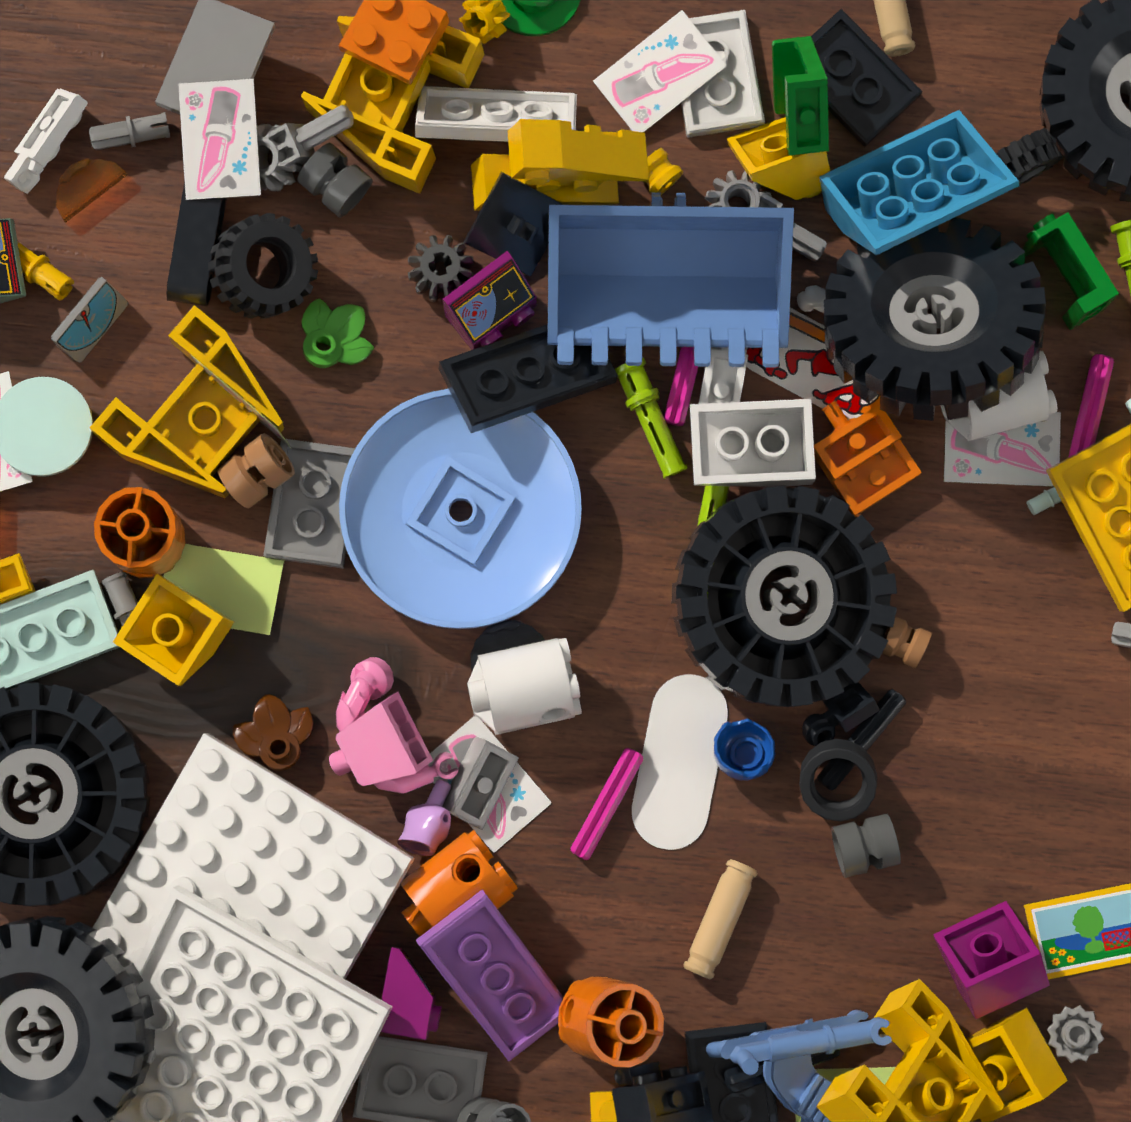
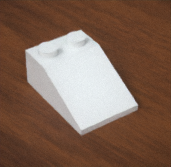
(753, 443)

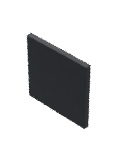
(513, 221)

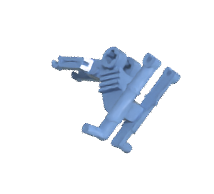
(788, 1056)

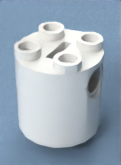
(1026, 406)
(525, 686)

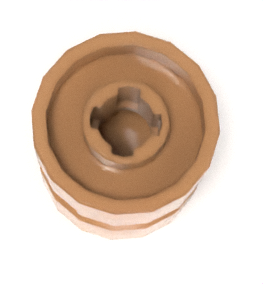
(260, 467)

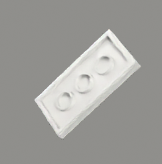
(486, 112)

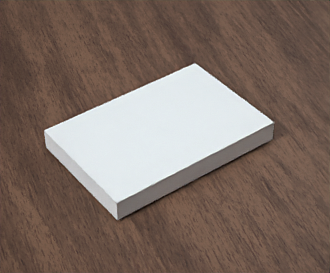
(732, 96)

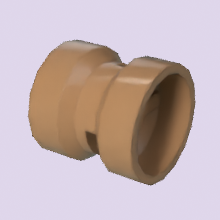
(906, 642)

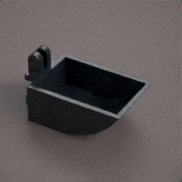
(654, 1098)

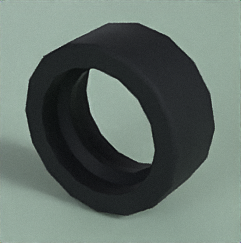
(833, 809)

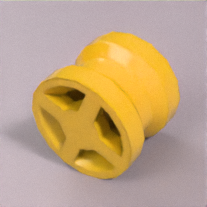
(661, 172)

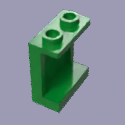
(801, 94)
(1076, 264)

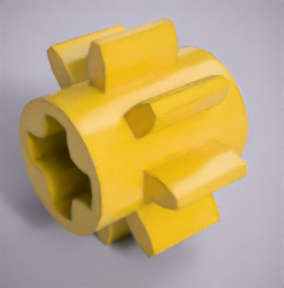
(484, 18)

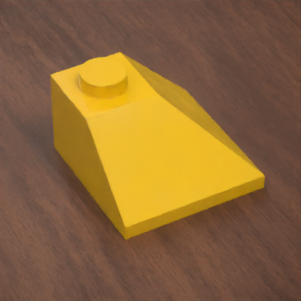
(767, 161)
(172, 631)

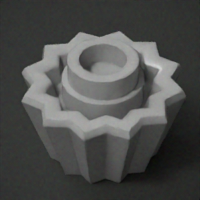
(1075, 1034)

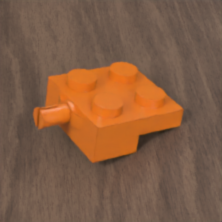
(395, 35)
(864, 457)

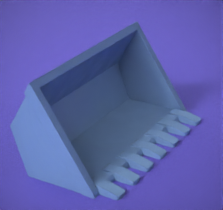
(669, 280)

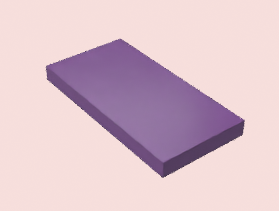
(493, 974)

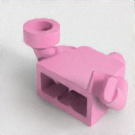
(384, 742)

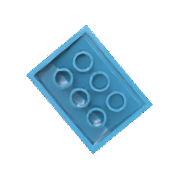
(914, 183)

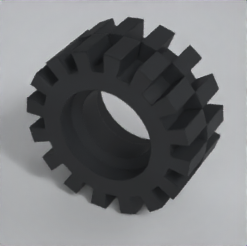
(1030, 155)

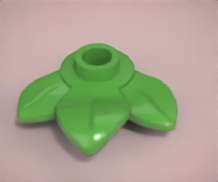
(337, 329)

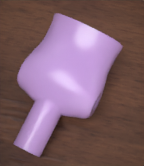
(427, 823)

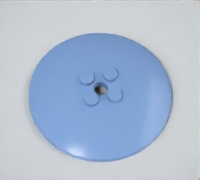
(445, 569)

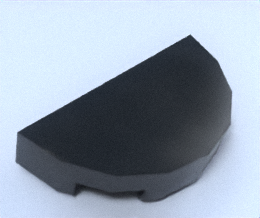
(504, 636)

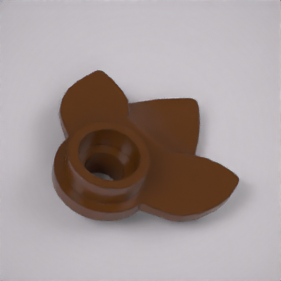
(271, 727)

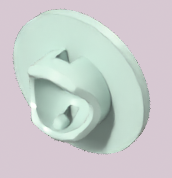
(44, 426)

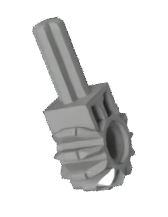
(294, 145)
(803, 240)

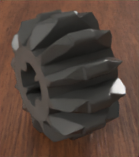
(425, 265)

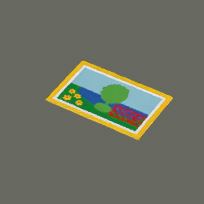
(1082, 930)

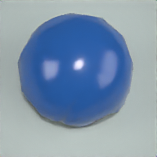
(744, 749)

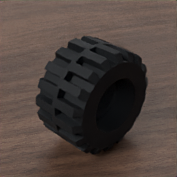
(293, 260)

